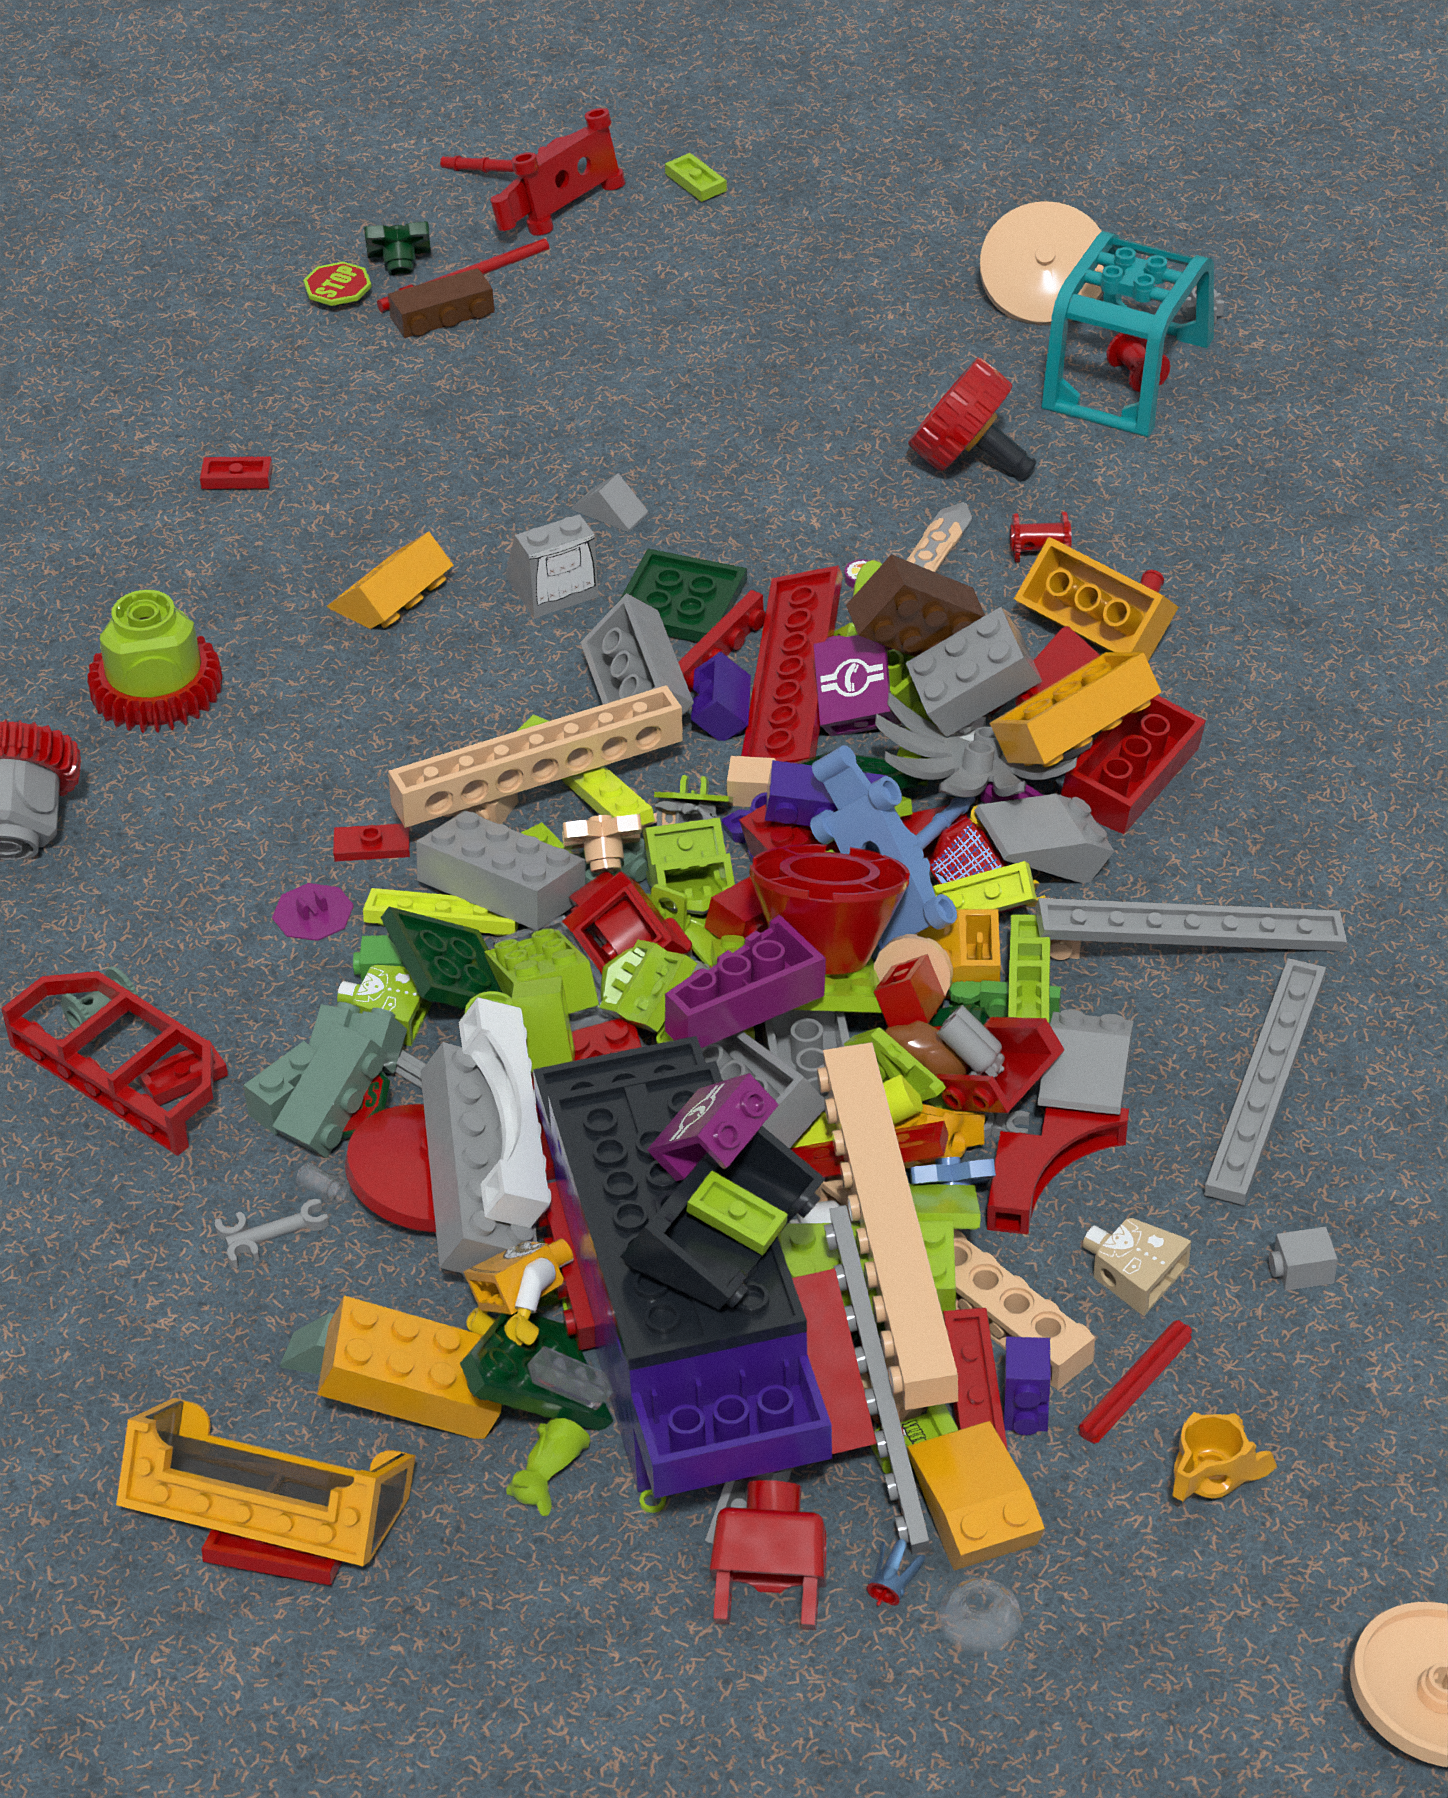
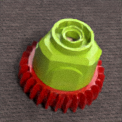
(152, 665)

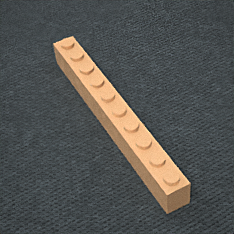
(889, 1228)

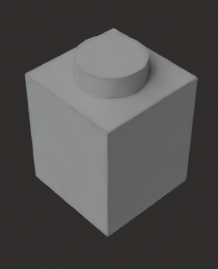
(1304, 1258)

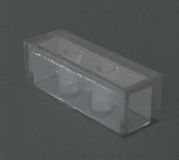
(569, 1378)

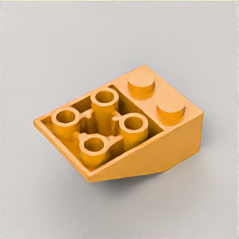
(971, 945)

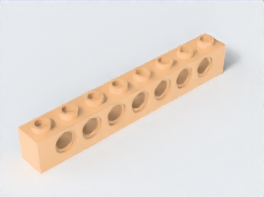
(535, 756)
(1009, 1301)

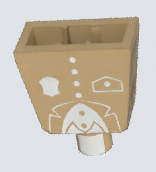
(1137, 1261)

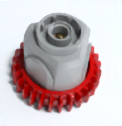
(33, 774)

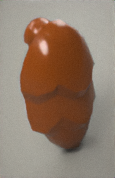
(928, 1048)

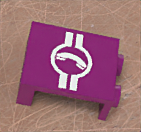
(852, 684)
(713, 1121)

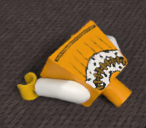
(514, 1284)

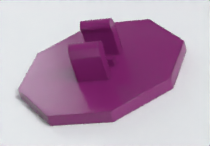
(312, 911)

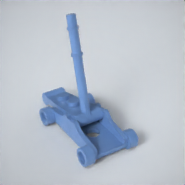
(871, 823)

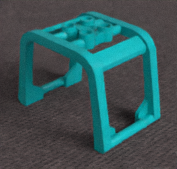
(1136, 279)

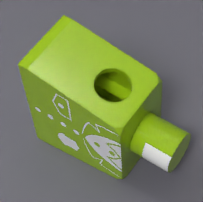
(391, 990)

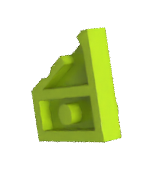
(896, 1060)

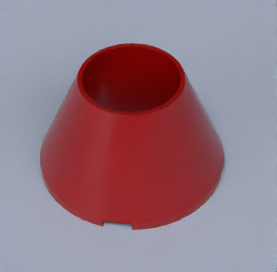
(831, 898)

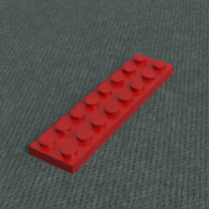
(784, 692)

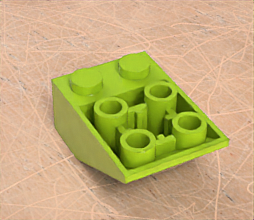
(542, 957)

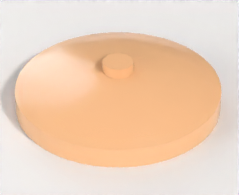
(1031, 257)
(1403, 1678)

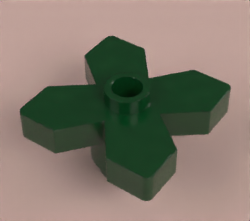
(398, 244)

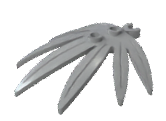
(966, 762)

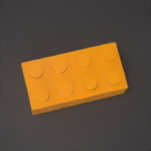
(1095, 601)
(1076, 708)
(403, 1368)

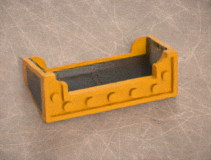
(258, 1492)

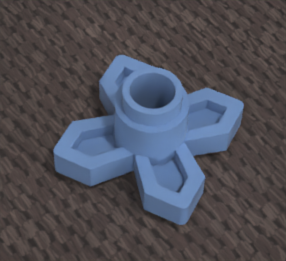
(952, 1172)

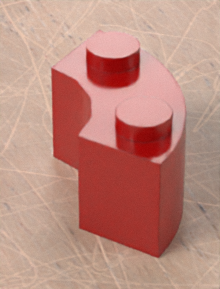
(619, 925)

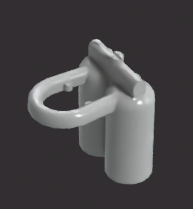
(972, 1043)

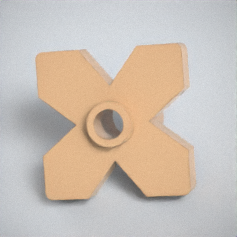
(602, 839)

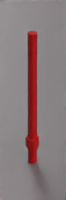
(488, 265)

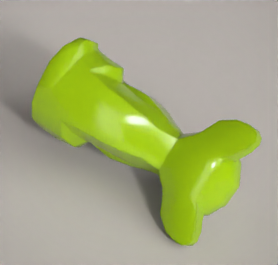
(557, 1446)

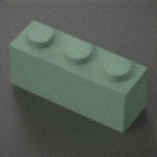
(330, 1089)

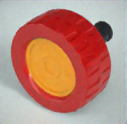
(966, 419)

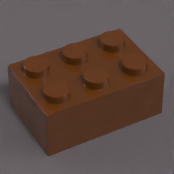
(912, 607)

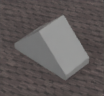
(612, 504)

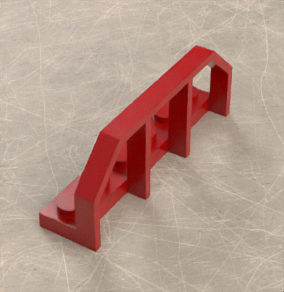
(85, 1074)

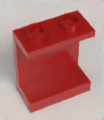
(1028, 1051)

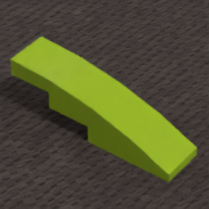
(1028, 969)

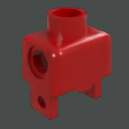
(769, 1548)

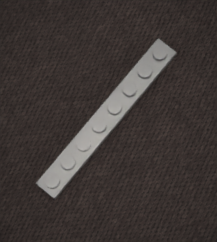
(1190, 924)
(1265, 1082)
(880, 1395)

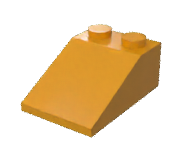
(975, 1495)

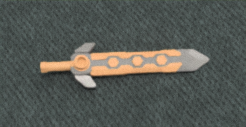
(941, 536)

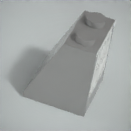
(554, 566)

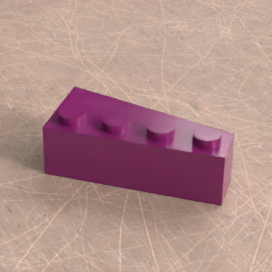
(747, 987)

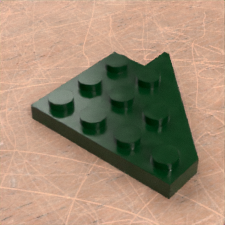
(500, 1373)

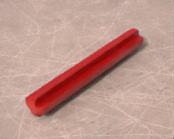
(1135, 1382)

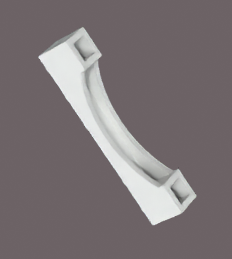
(496, 1041)

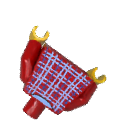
(967, 851)

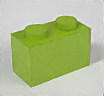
(546, 1021)

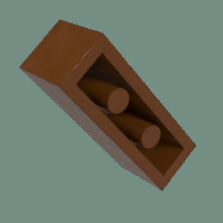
(441, 303)

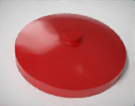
(392, 1168)

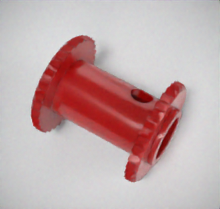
(1131, 352)
(1033, 536)

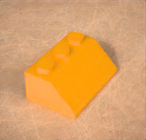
(394, 583)

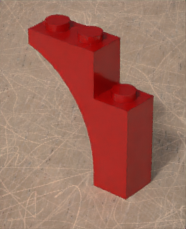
(1031, 1161)

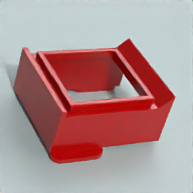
(668, 931)

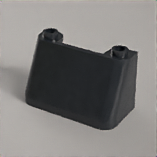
(701, 1258)

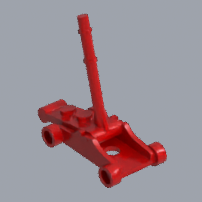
(552, 175)

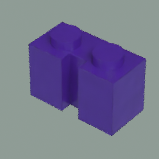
(722, 697)
(1027, 1384)

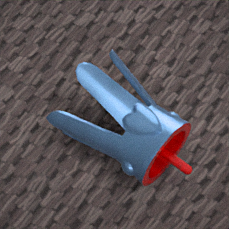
(886, 1584)

